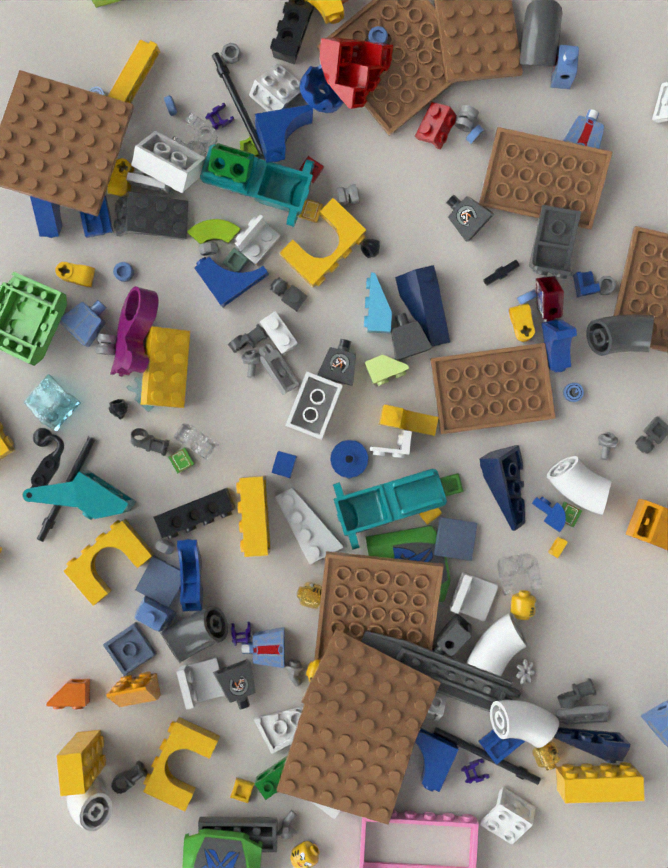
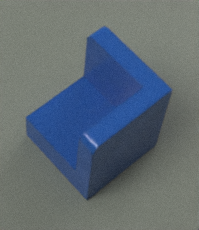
(585, 284)
(284, 464)

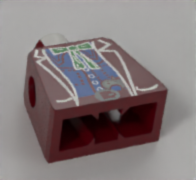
(549, 298)

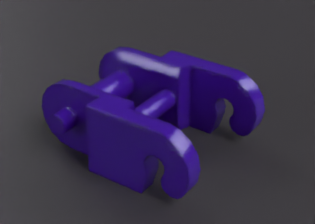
(223, 123)
(247, 633)
(472, 766)

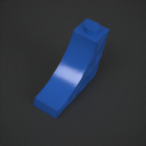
(276, 127)
(47, 217)
(227, 284)
(557, 339)
(437, 757)

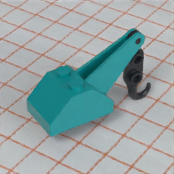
(86, 491)

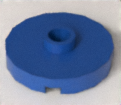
(339, 454)

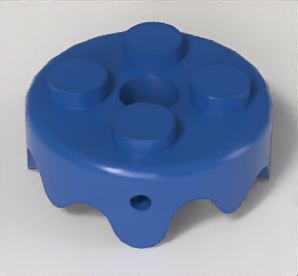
(310, 87)

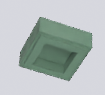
(235, 261)

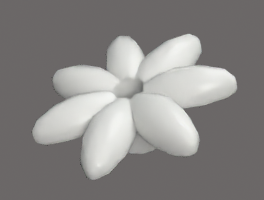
(525, 671)

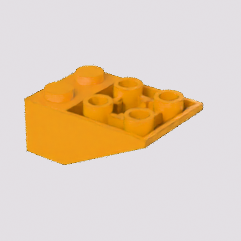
(649, 524)
(135, 690)

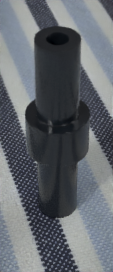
(501, 272)

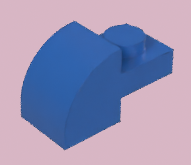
(555, 516)

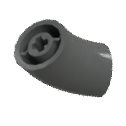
(541, 33)
(620, 334)
(196, 632)

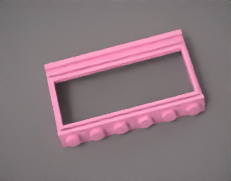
(427, 818)

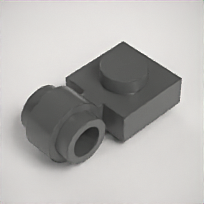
(292, 297)
(656, 431)

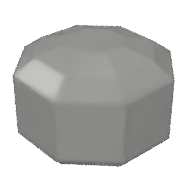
(231, 53)
(208, 248)
(607, 285)
(165, 546)

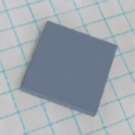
(455, 538)
(160, 581)
(129, 649)

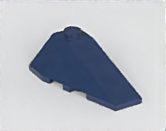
(423, 299)
(502, 475)
(602, 744)

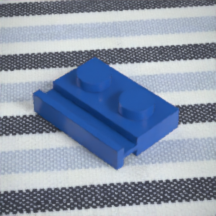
(99, 224)
(497, 747)

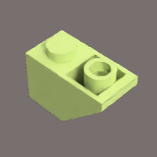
(383, 368)

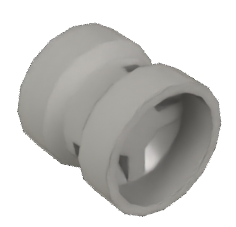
(466, 119)
(343, 194)
(106, 349)

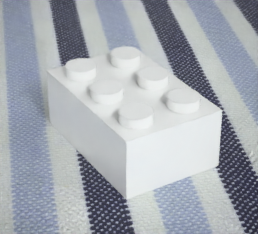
(168, 161)
(314, 405)

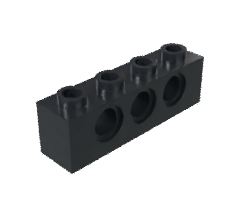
(289, 50)
(165, 520)

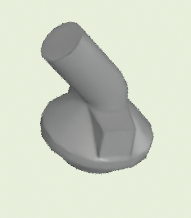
(251, 358)
(607, 440)
(293, 668)
(286, 830)

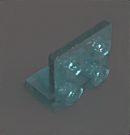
(51, 403)

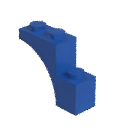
(190, 574)

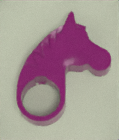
(134, 323)

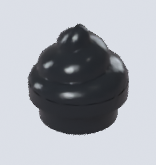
(370, 248)
(118, 408)
(39, 435)

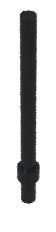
(223, 73)
(49, 522)
(519, 772)

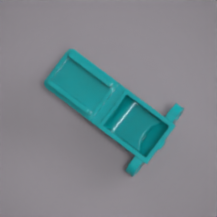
(268, 184)
(387, 502)

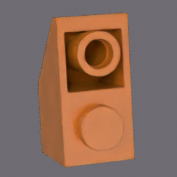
(73, 694)

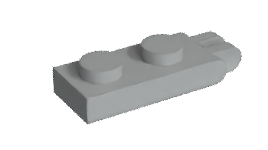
(278, 369)
(583, 714)

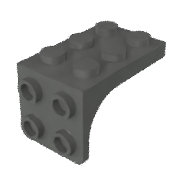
(151, 216)
(554, 241)

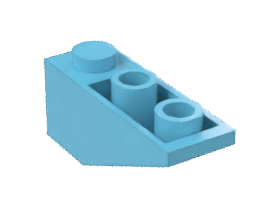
(379, 312)

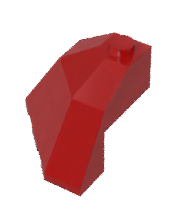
(354, 67)

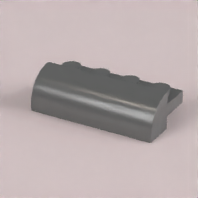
(258, 828)

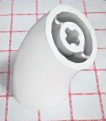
(580, 484)
(498, 646)
(523, 722)
(91, 809)

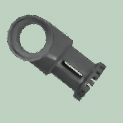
(252, 338)
(149, 442)
(580, 690)
(129, 777)

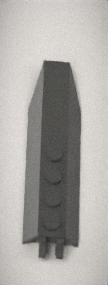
(456, 678)

